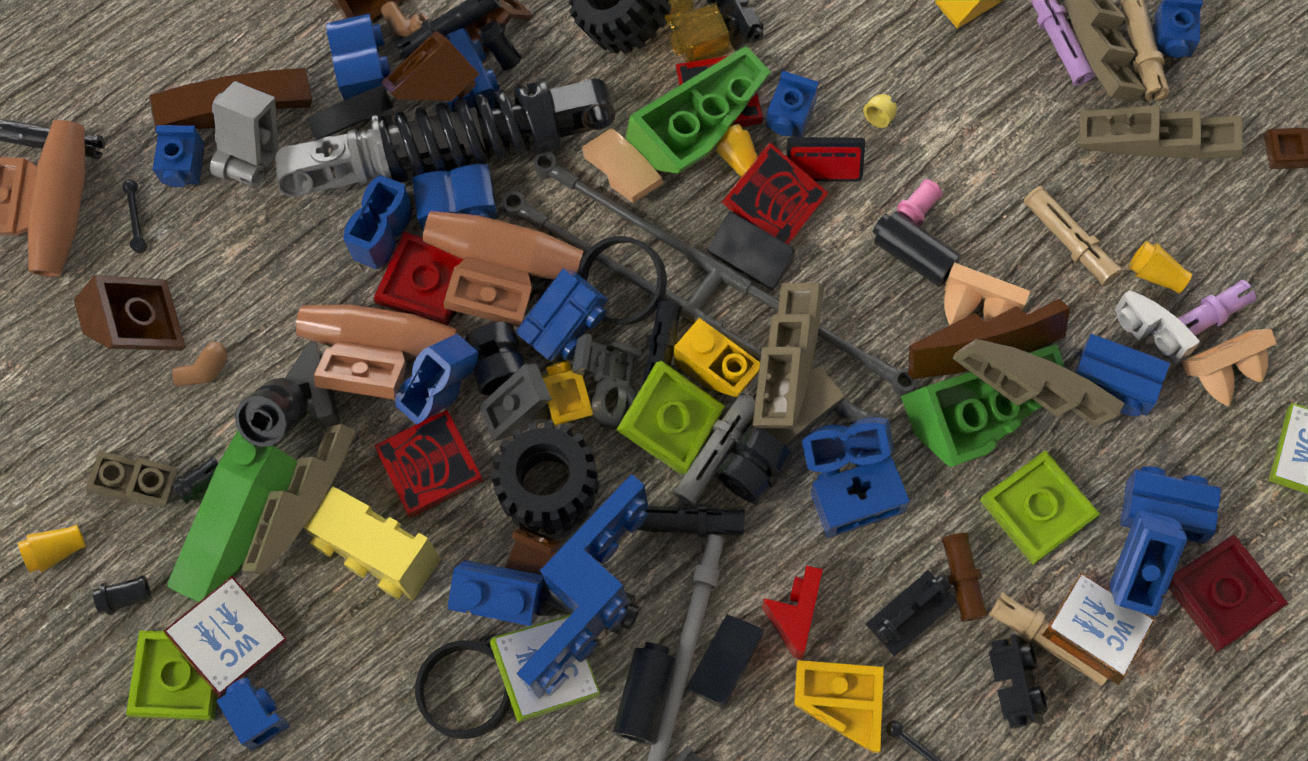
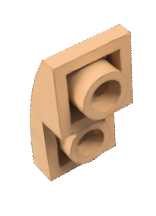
(624, 165)

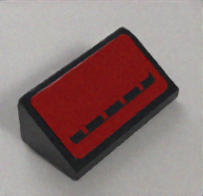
(828, 157)

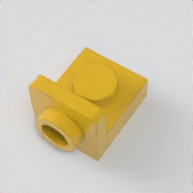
(567, 393)

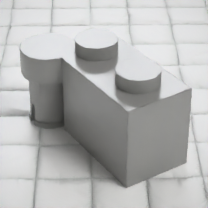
(244, 134)

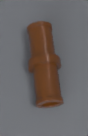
(964, 577)

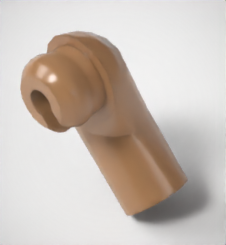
(205, 367)

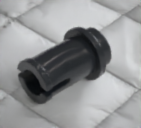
(499, 44)
(196, 481)
(121, 594)

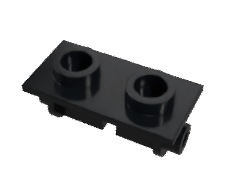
(740, 21)
(912, 612)
(1024, 697)

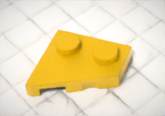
(843, 699)

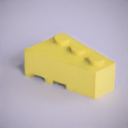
(372, 544)

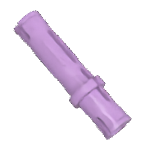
(1053, 19)

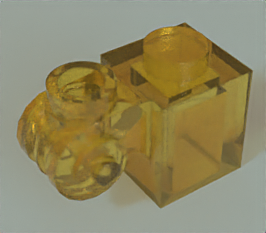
(697, 32)

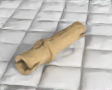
(1147, 57)
(1081, 245)
(1031, 628)

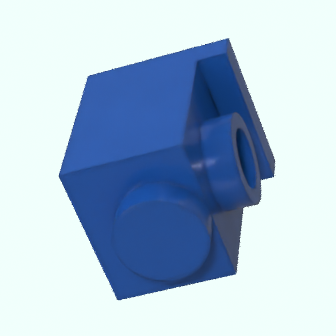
(1177, 27)
(792, 105)
(178, 155)
(251, 713)

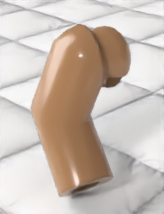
(398, 23)

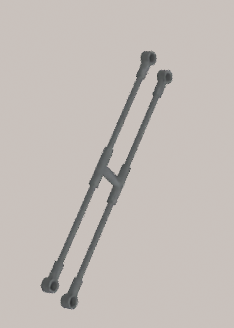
(716, 271)

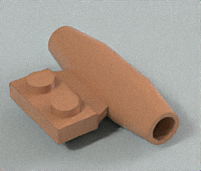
(45, 197)
(496, 263)
(366, 345)

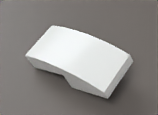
(1145, 316)

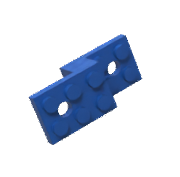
(586, 587)

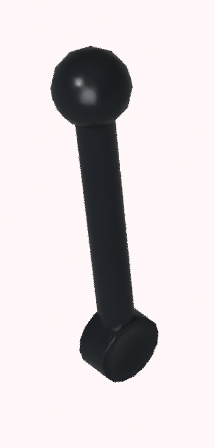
(137, 244)
(895, 729)

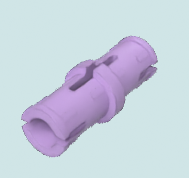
(1216, 309)

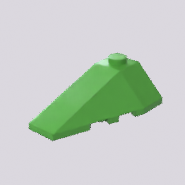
(696, 115)
(966, 415)
(229, 516)

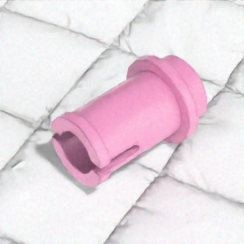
(920, 202)

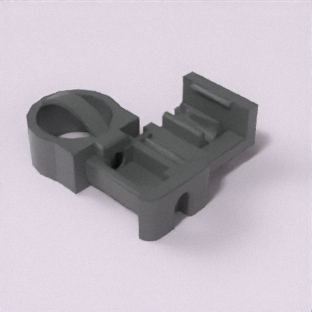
(616, 373)

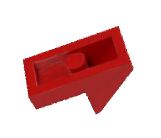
(795, 621)

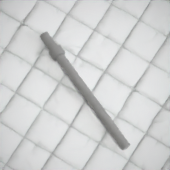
(705, 579)

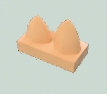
(969, 288)
(1216, 368)

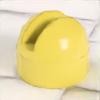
(880, 118)

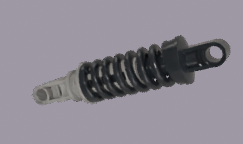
(446, 136)

